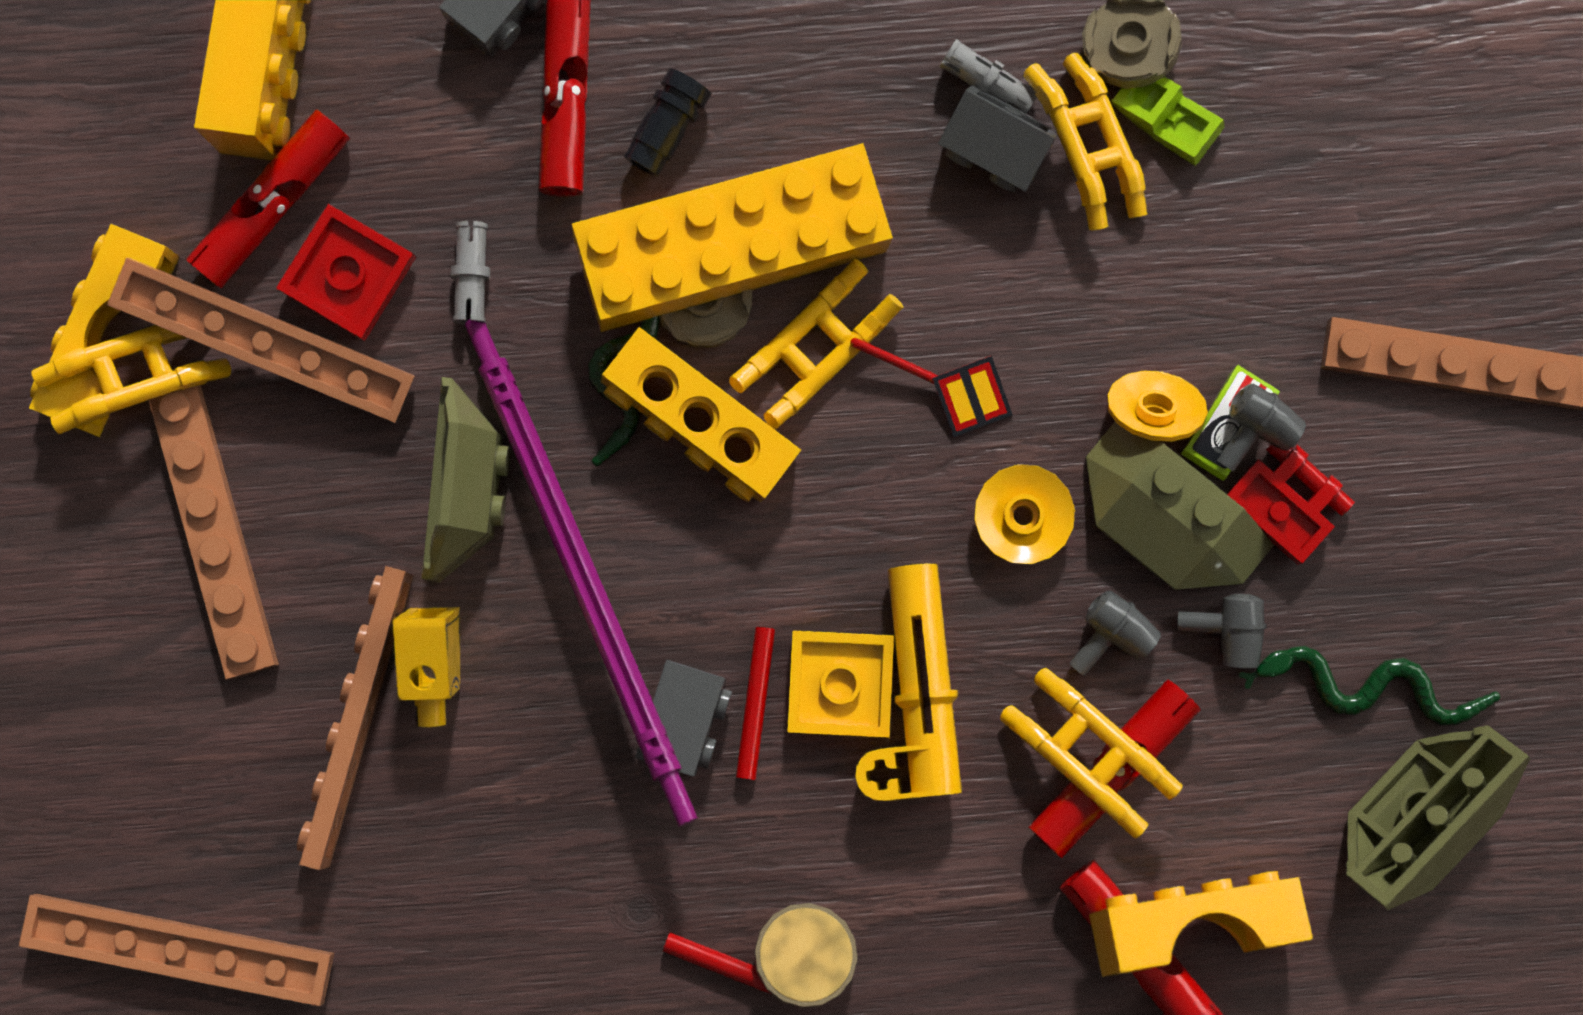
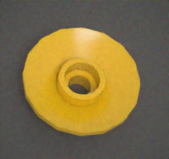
(1157, 406)
(1039, 493)

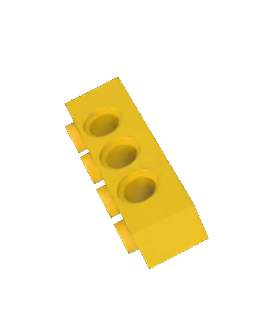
(648, 358)

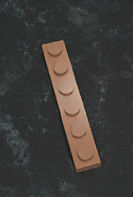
(260, 339)
(1453, 363)
(213, 532)
(348, 738)
(176, 949)

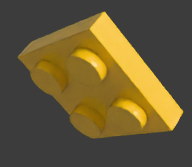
(840, 684)

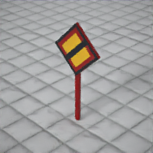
(969, 394)

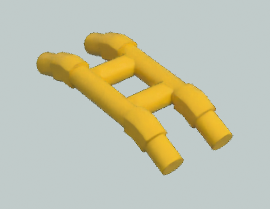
(1083, 164)
(818, 314)
(114, 394)
(1091, 782)

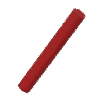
(755, 703)
(713, 960)

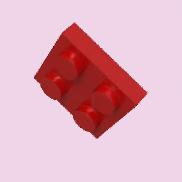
(346, 272)

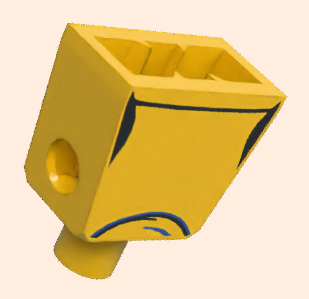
(431, 640)

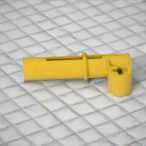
(931, 756)

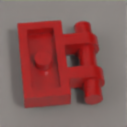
(1280, 511)

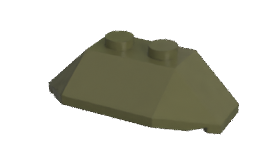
(463, 484)
(1170, 514)
(1430, 812)

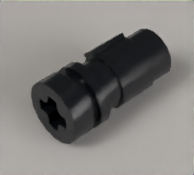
(666, 122)

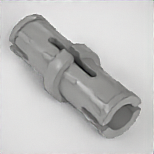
(988, 76)
(470, 272)

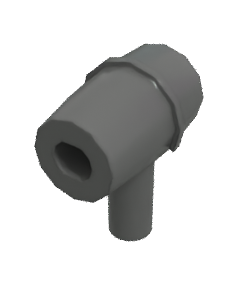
(1261, 417)
(1116, 624)
(1239, 626)

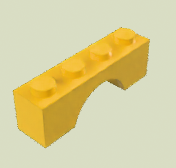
(92, 315)
(1142, 935)

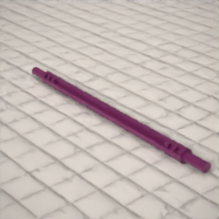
(581, 573)

